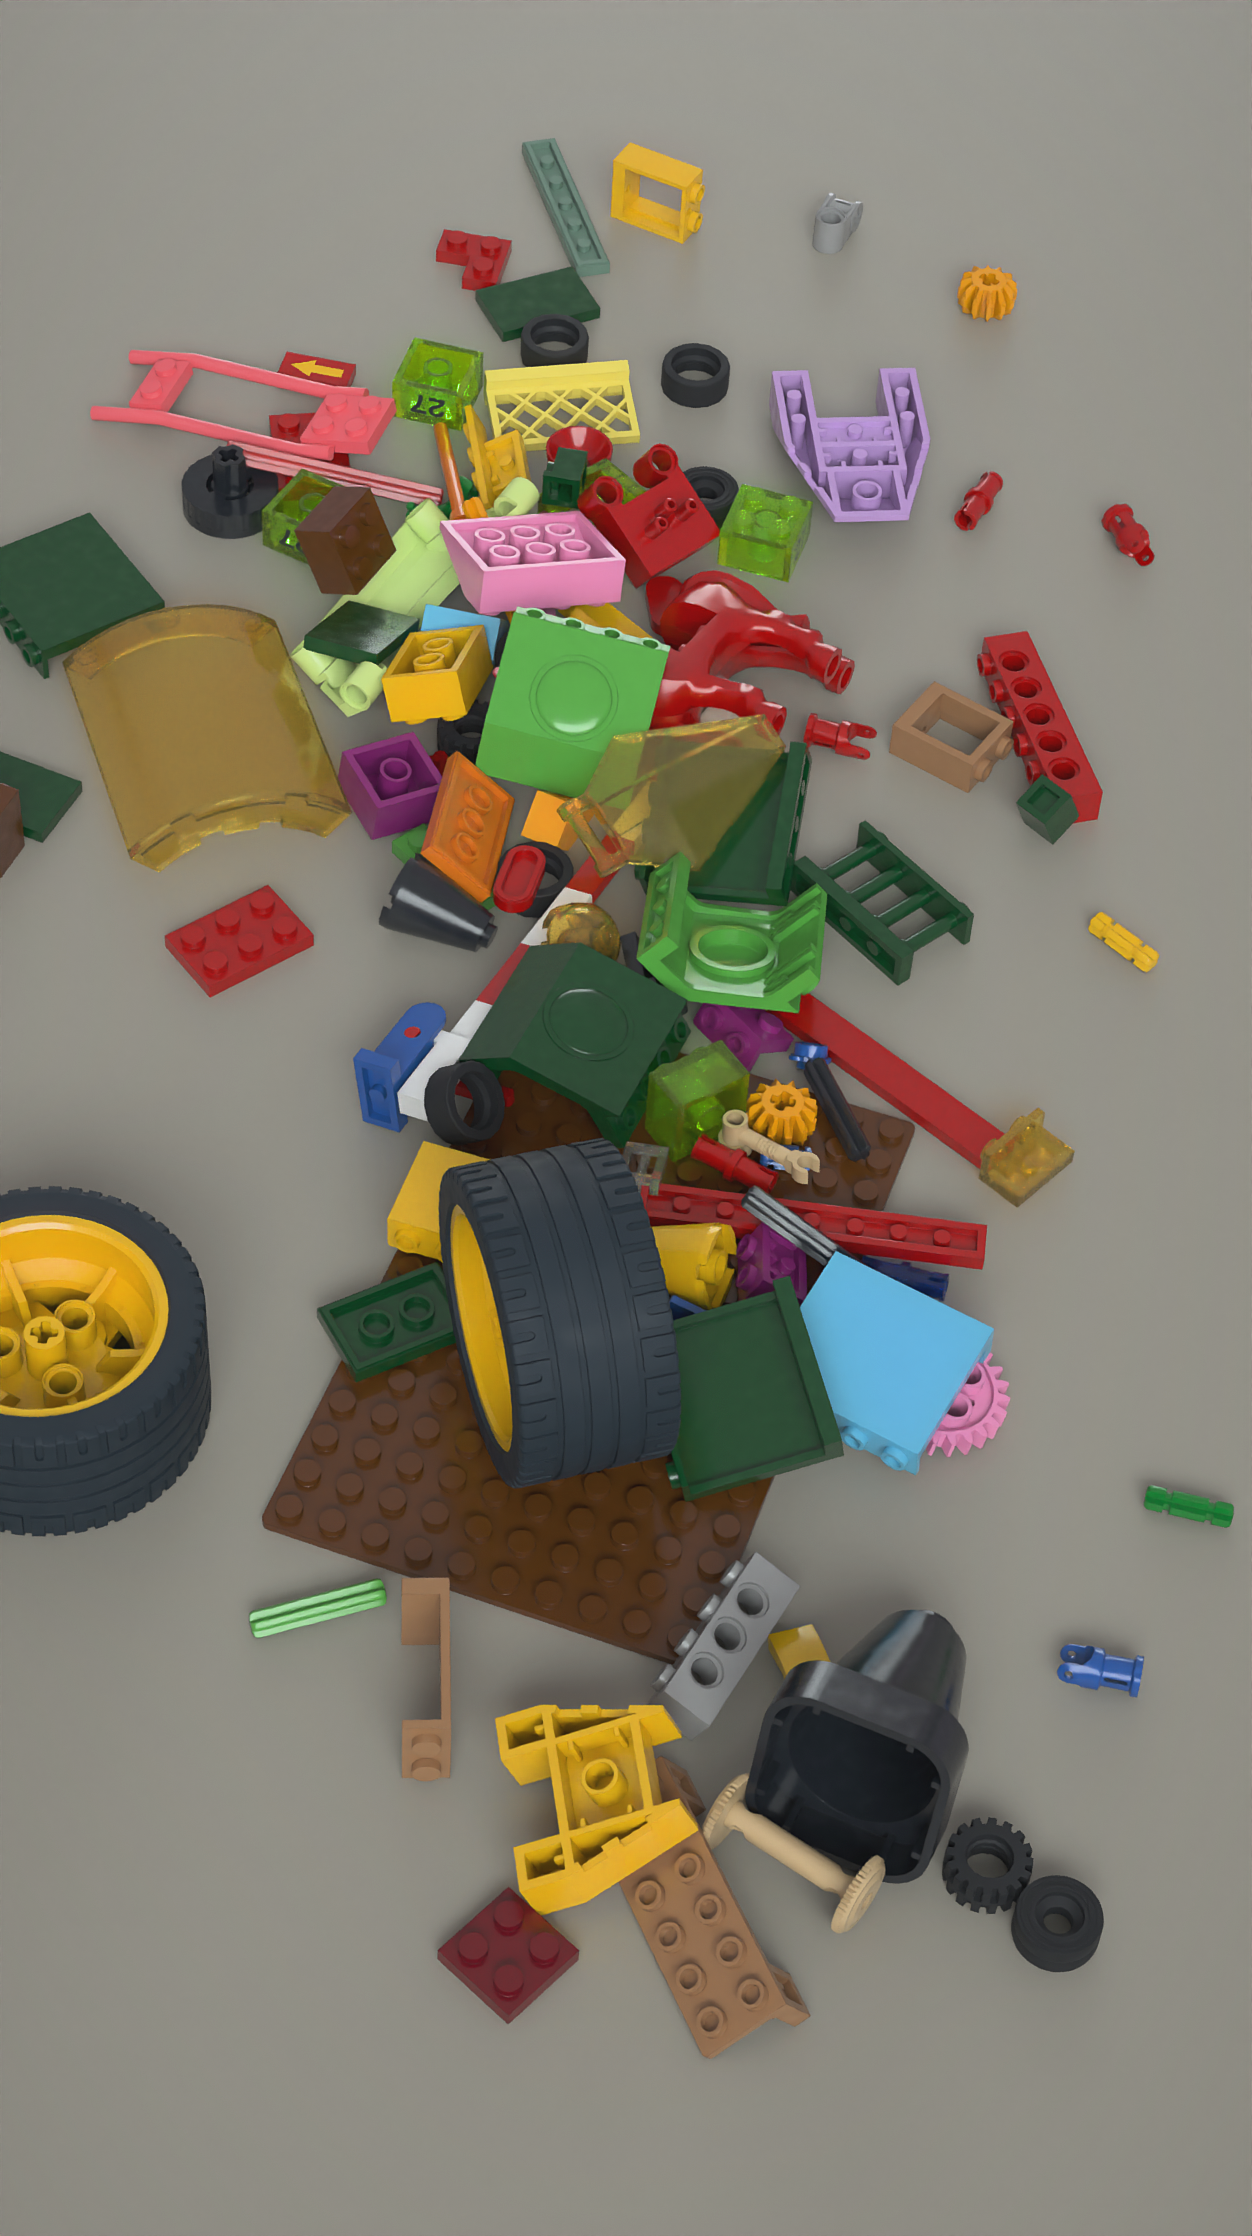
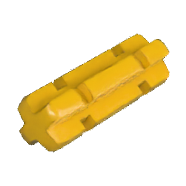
(1123, 942)

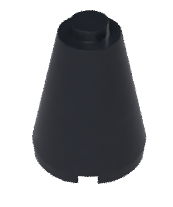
(436, 908)

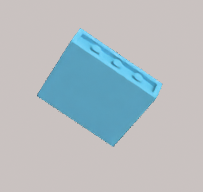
(889, 1358)

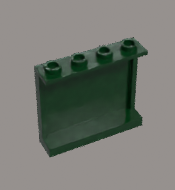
(67, 589)
(760, 849)
(749, 1396)

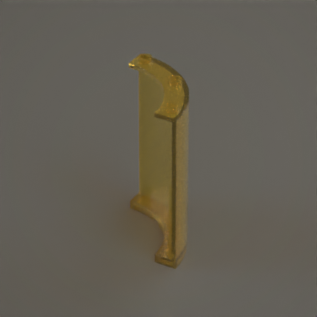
(202, 730)

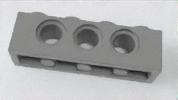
(765, 1595)

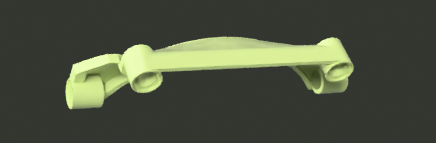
(408, 581)

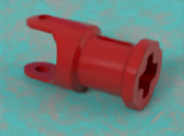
(1130, 536)
(837, 736)

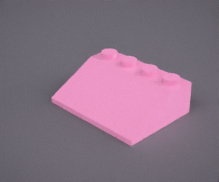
(533, 562)

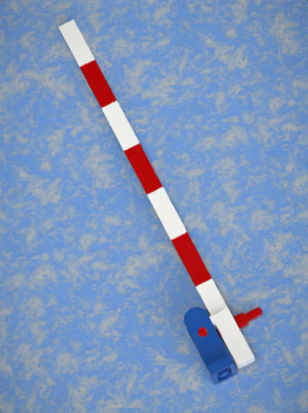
(397, 1072)

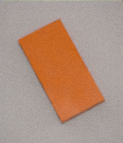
(468, 826)

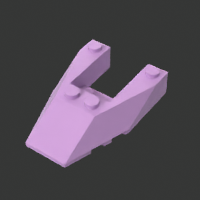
(856, 464)

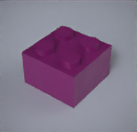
(390, 784)

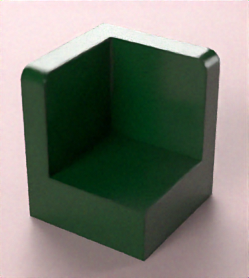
(1047, 809)

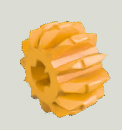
(987, 293)
(782, 1113)

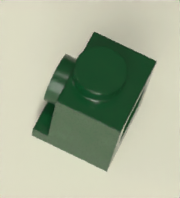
(565, 478)

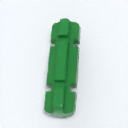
(1188, 1506)

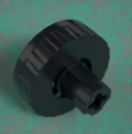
(215, 492)

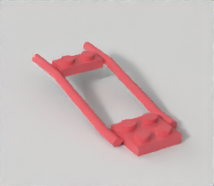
(342, 424)

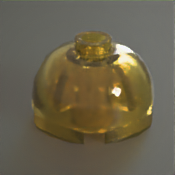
(583, 924)

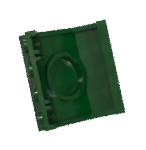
(583, 1032)

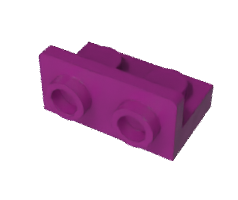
(768, 1257)

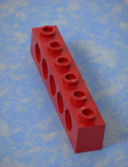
(1040, 723)

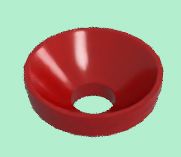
(583, 439)

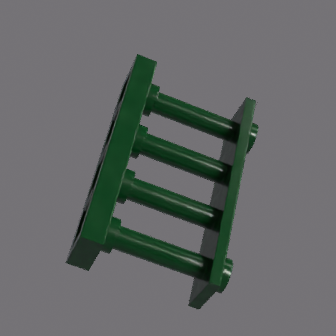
(871, 932)

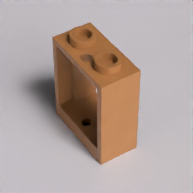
(939, 759)

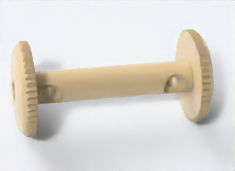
(855, 1891)

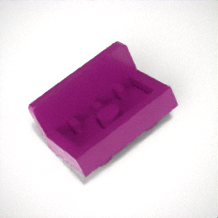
(743, 1031)

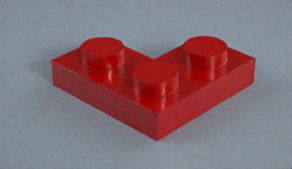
(482, 255)

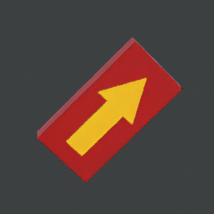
(318, 369)

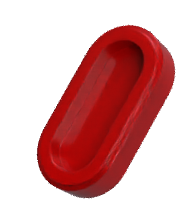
(658, 595)
(519, 879)

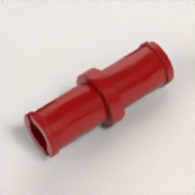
(978, 501)
(734, 1164)

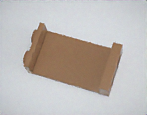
(427, 1622)

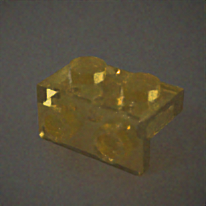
(1023, 1159)

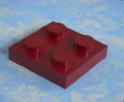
(508, 1955)

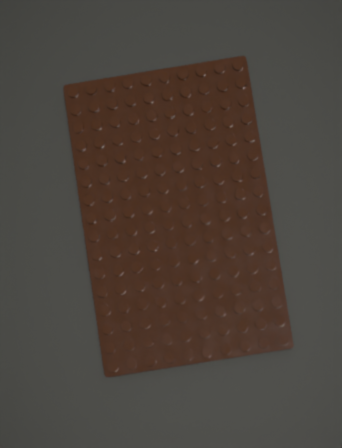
(612, 1554)

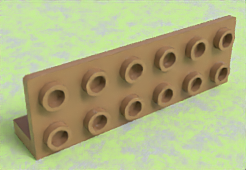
(705, 1937)

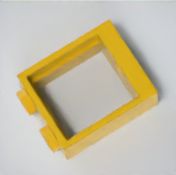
(647, 214)

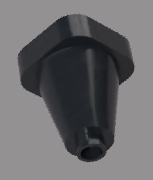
(868, 1747)

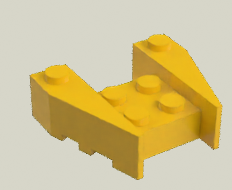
(602, 1795)

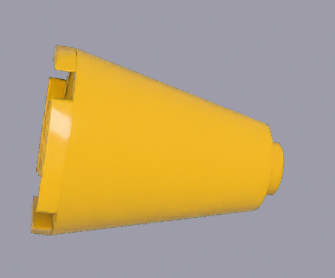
(696, 1261)

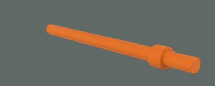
(449, 470)

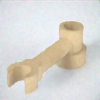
(737, 1135)

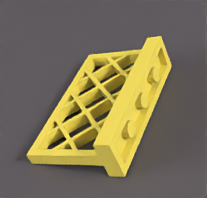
(558, 385)

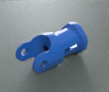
(1095, 1668)

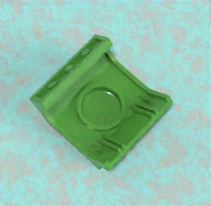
(564, 698)
(730, 951)

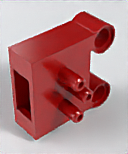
(655, 527)

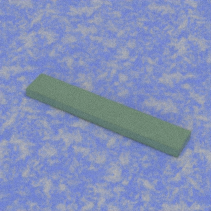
(565, 207)

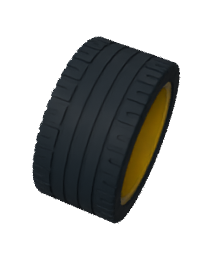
(560, 1312)
(82, 1422)

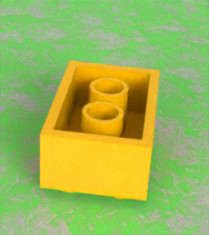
(437, 674)

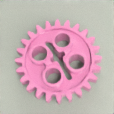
(975, 1412)

